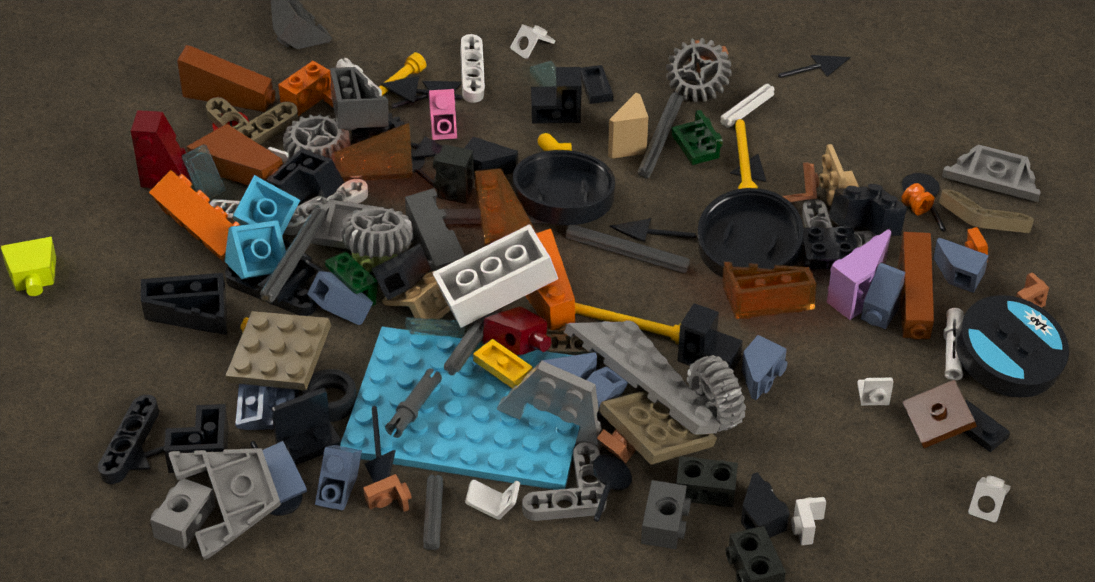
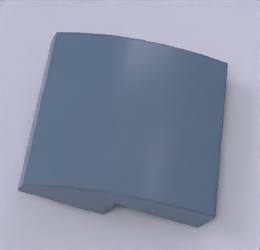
(255, 405)
(284, 472)

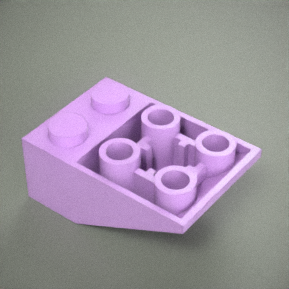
(854, 273)

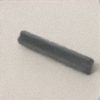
(433, 512)

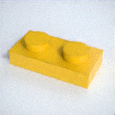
(502, 363)

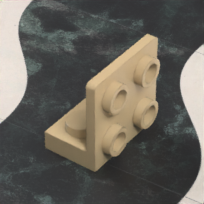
(833, 174)
(423, 299)

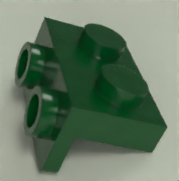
(698, 139)
(353, 275)

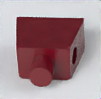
(517, 331)

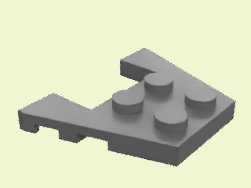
(559, 394)
(241, 487)

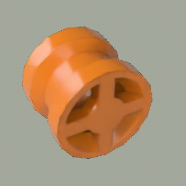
(917, 199)

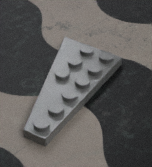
(640, 363)

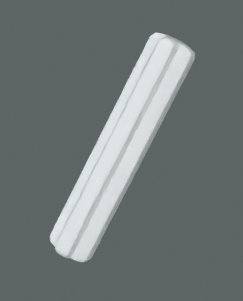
(747, 105)

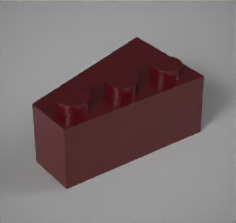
(156, 148)

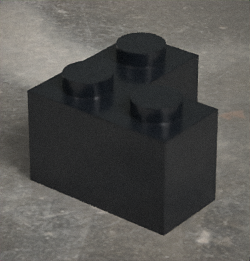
(558, 102)
(307, 174)
(868, 207)
(700, 338)
(208, 434)

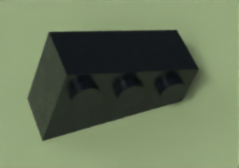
(187, 301)

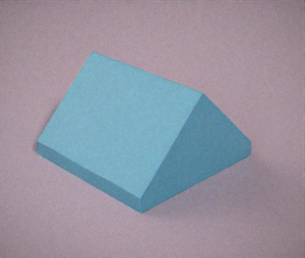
(265, 203)
(254, 249)

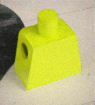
(30, 264)

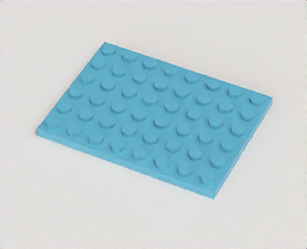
(459, 422)

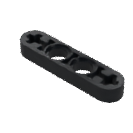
(289, 303)
(123, 437)

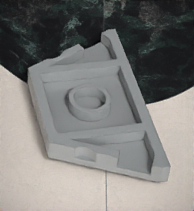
(995, 171)
(330, 231)

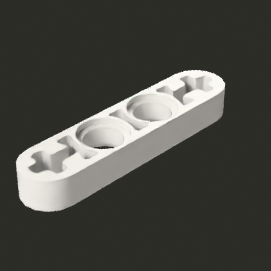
(472, 68)
(350, 191)

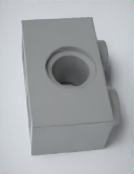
(182, 513)

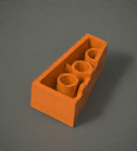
(193, 212)
(556, 299)

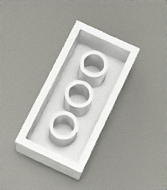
(495, 275)

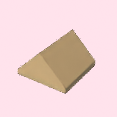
(628, 129)

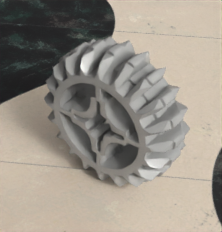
(708, 68)
(316, 135)
(376, 232)
(718, 390)

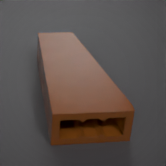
(210, 77)
(238, 155)
(917, 290)

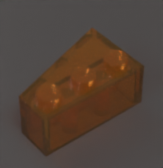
(377, 157)
(498, 206)
(768, 291)

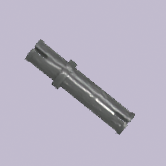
(408, 410)

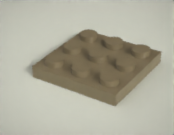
(278, 350)
(652, 429)

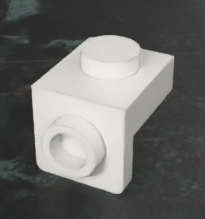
(804, 515)

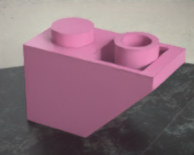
(442, 114)

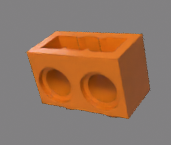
(305, 86)

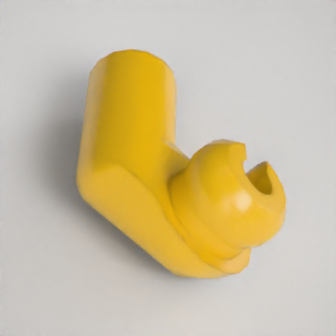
(548, 143)

